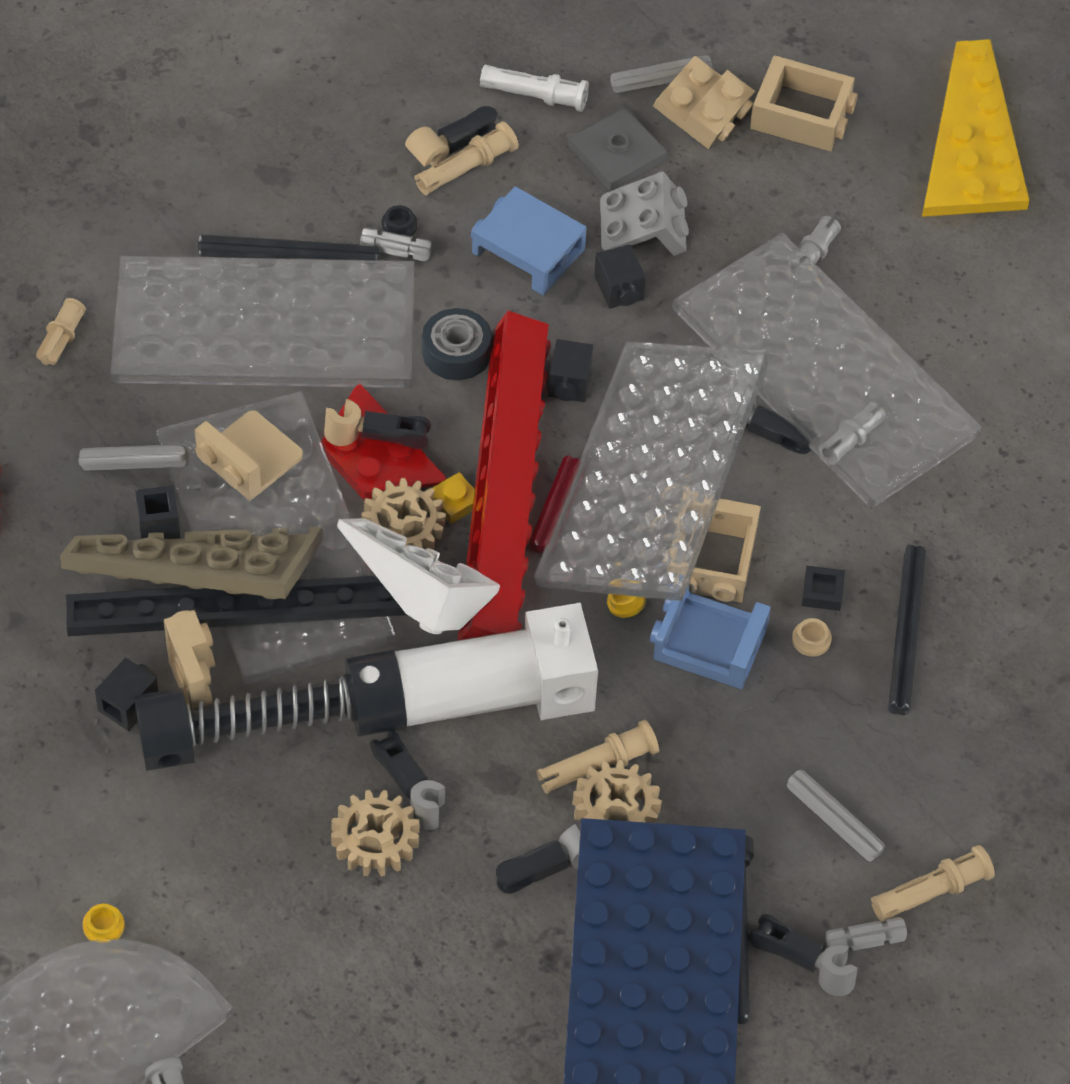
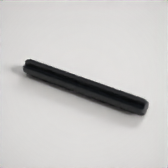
(282, 249)
(907, 630)

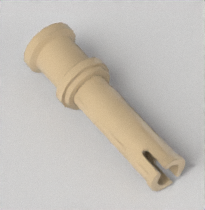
(479, 152)
(616, 747)
(949, 877)

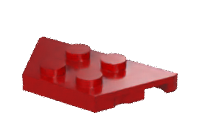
(371, 463)

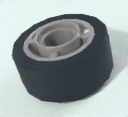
(456, 344)

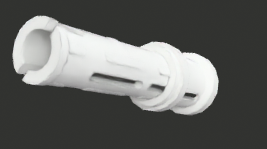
(550, 89)

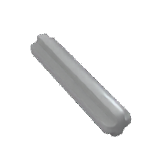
(650, 75)
(133, 457)
(835, 815)

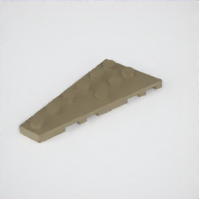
(201, 560)

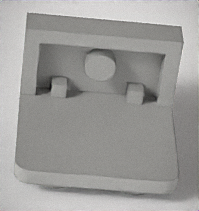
(645, 211)

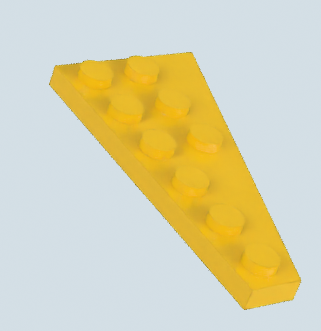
(975, 147)

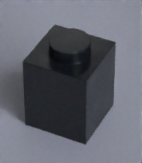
(619, 276)
(570, 370)
(158, 512)
(118, 690)

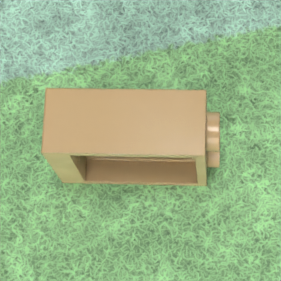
(796, 124)
(735, 520)

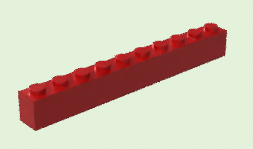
(507, 469)

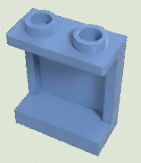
(530, 237)
(710, 638)

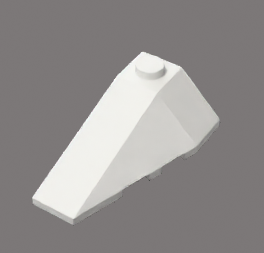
(422, 586)

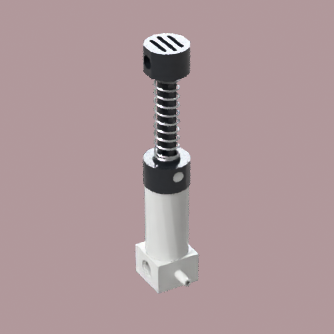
(391, 690)

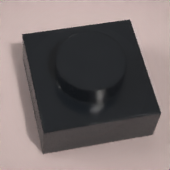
(823, 588)

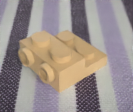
(705, 102)
(190, 656)

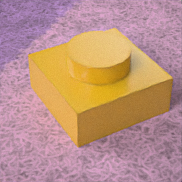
(456, 497)

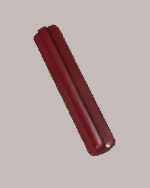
(553, 503)

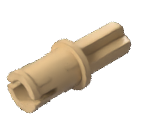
(60, 331)

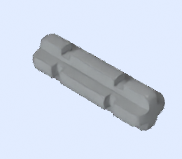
(397, 244)
(868, 934)

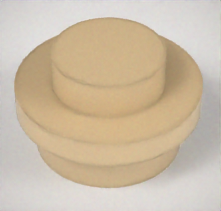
(812, 637)

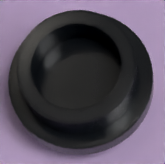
(399, 220)

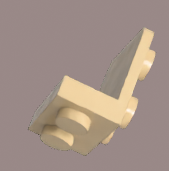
(247, 453)

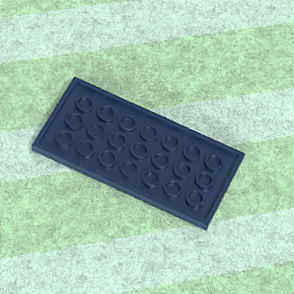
(655, 954)

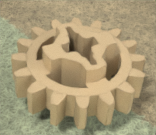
(403, 503)
(616, 795)
(374, 836)

